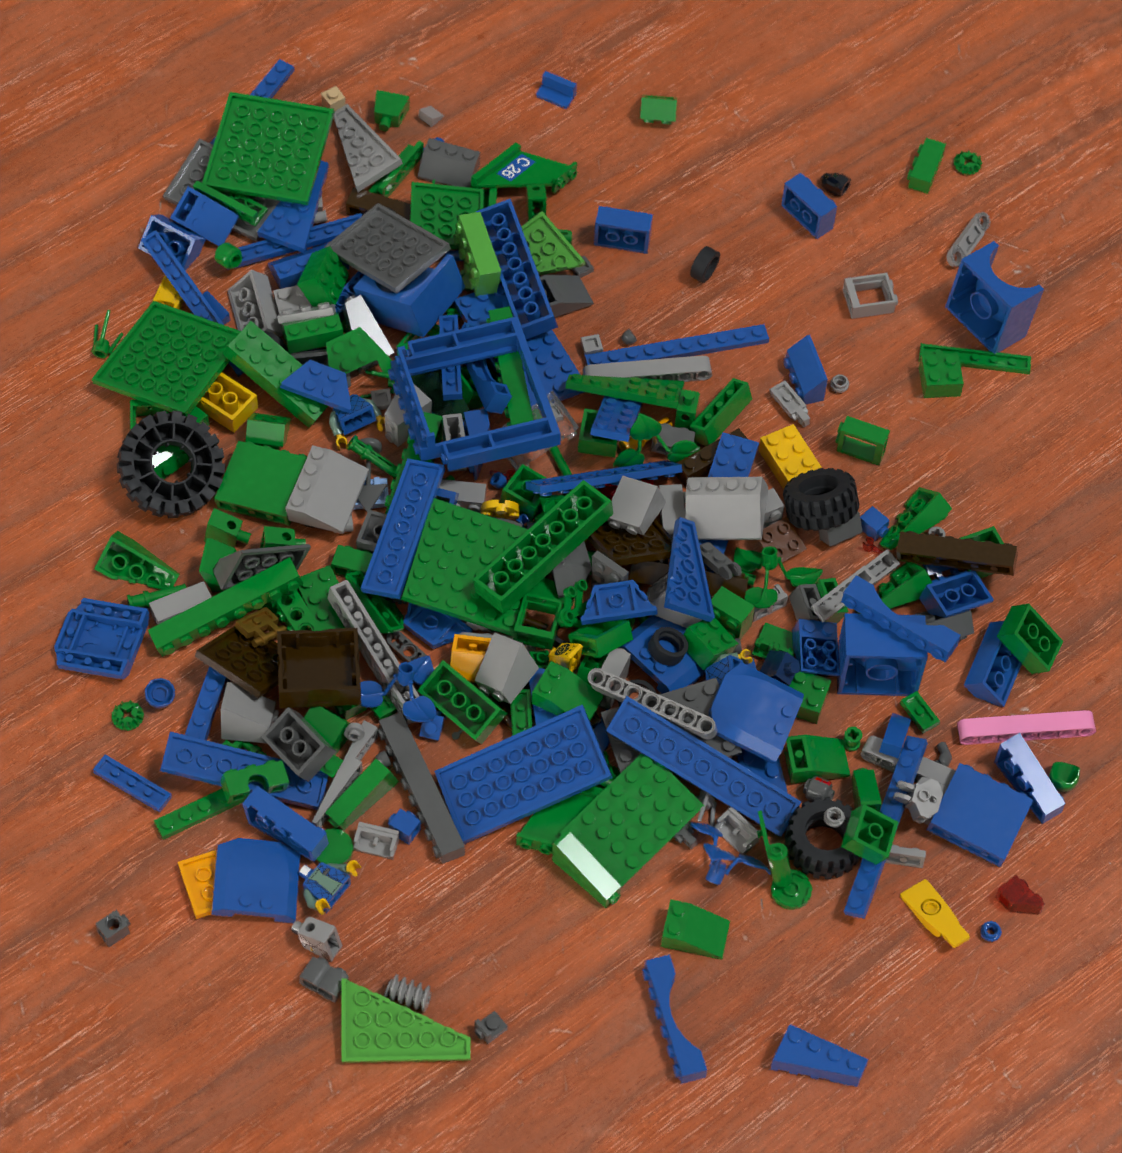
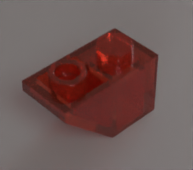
(1019, 898)

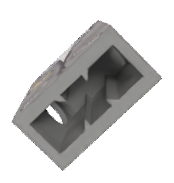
(318, 937)

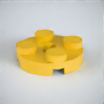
(493, 508)

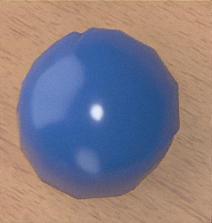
(159, 693)

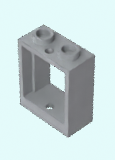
(869, 282)

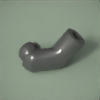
(945, 755)

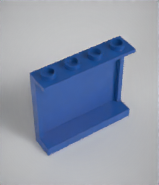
(980, 814)

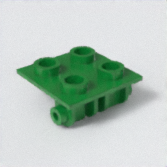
(773, 639)

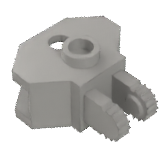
(922, 798)

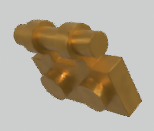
(257, 623)

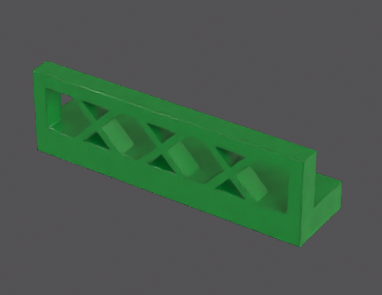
(388, 183)
(245, 212)

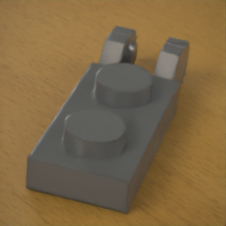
(719, 562)

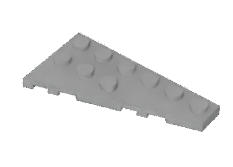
(365, 150)

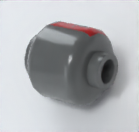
(818, 788)

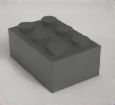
(298, 744)

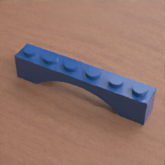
(492, 394)
(936, 639)
(207, 704)
(687, 1058)

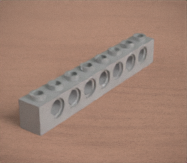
(370, 642)

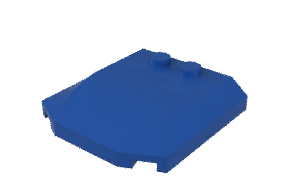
(101, 638)
(667, 677)
(755, 711)
(256, 879)

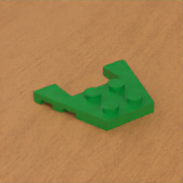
(354, 351)

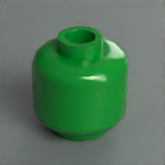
(228, 256)

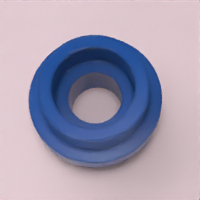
(991, 925)

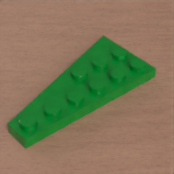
(649, 391)

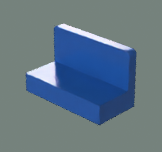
(557, 90)

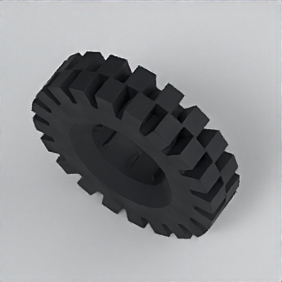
(151, 490)

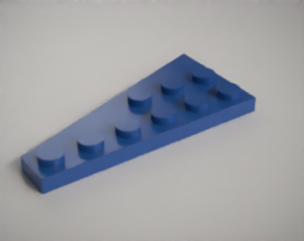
(291, 222)
(687, 581)

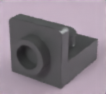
(490, 1027)

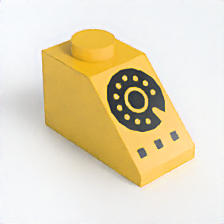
(567, 655)

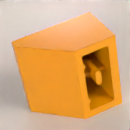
(468, 654)

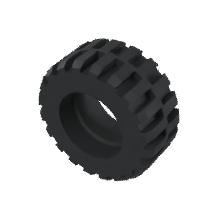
(821, 499)
(806, 855)

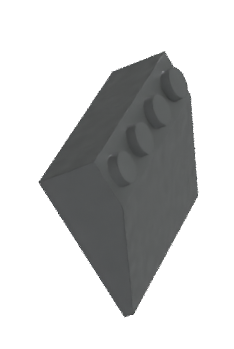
(247, 563)

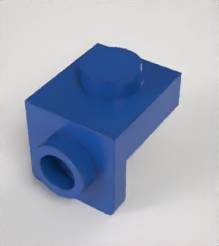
(433, 728)

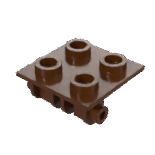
(783, 538)

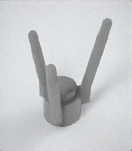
(708, 802)

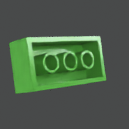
(477, 254)

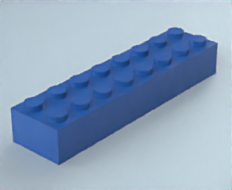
(518, 270)

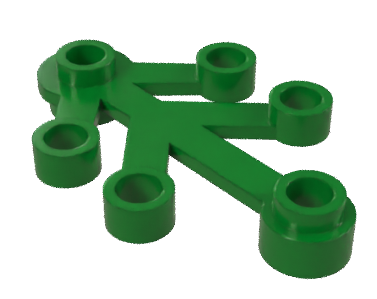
(566, 616)

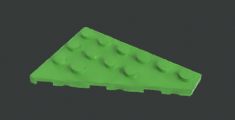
(547, 246)
(387, 1032)

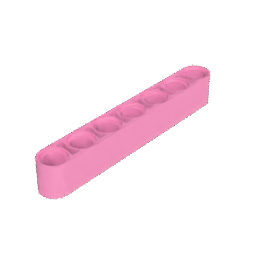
(1030, 726)

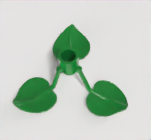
(645, 429)
(751, 560)

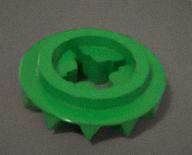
(970, 167)
(127, 723)

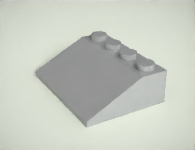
(326, 490)
(727, 507)

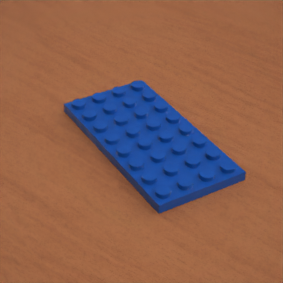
(547, 351)
(523, 774)

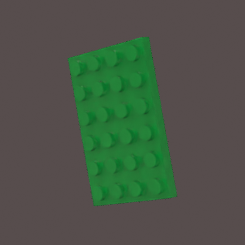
(634, 818)

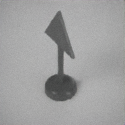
(371, 493)

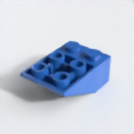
(204, 216)
(474, 423)
(816, 647)

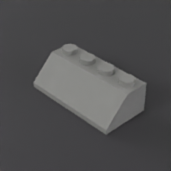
(254, 302)

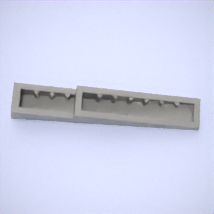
(872, 572)
(348, 771)

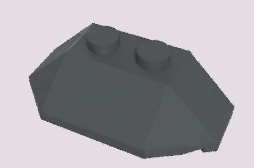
(571, 569)

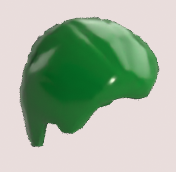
(1064, 776)

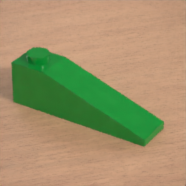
(922, 512)
(132, 562)
(904, 586)

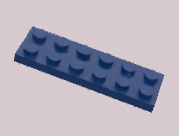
(615, 418)

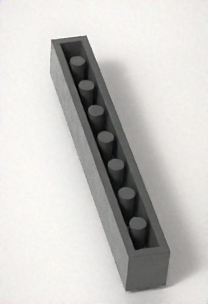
(421, 787)

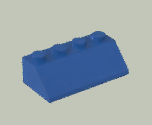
(290, 268)
(992, 669)

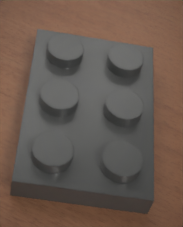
(606, 570)

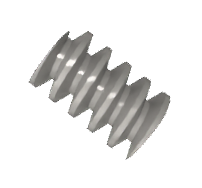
(408, 993)

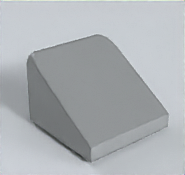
(430, 115)

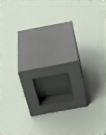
(113, 936)

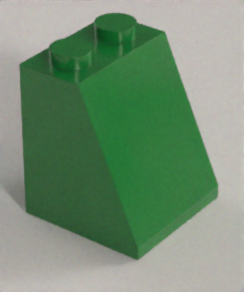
(328, 725)

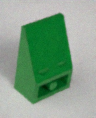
(815, 756)

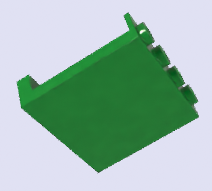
(259, 482)

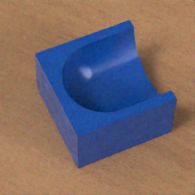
(417, 304)
(987, 305)
(877, 659)

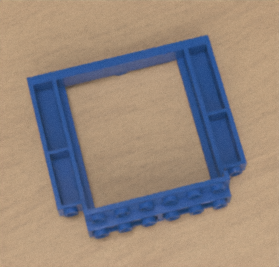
(461, 348)

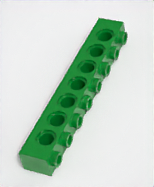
(299, 609)

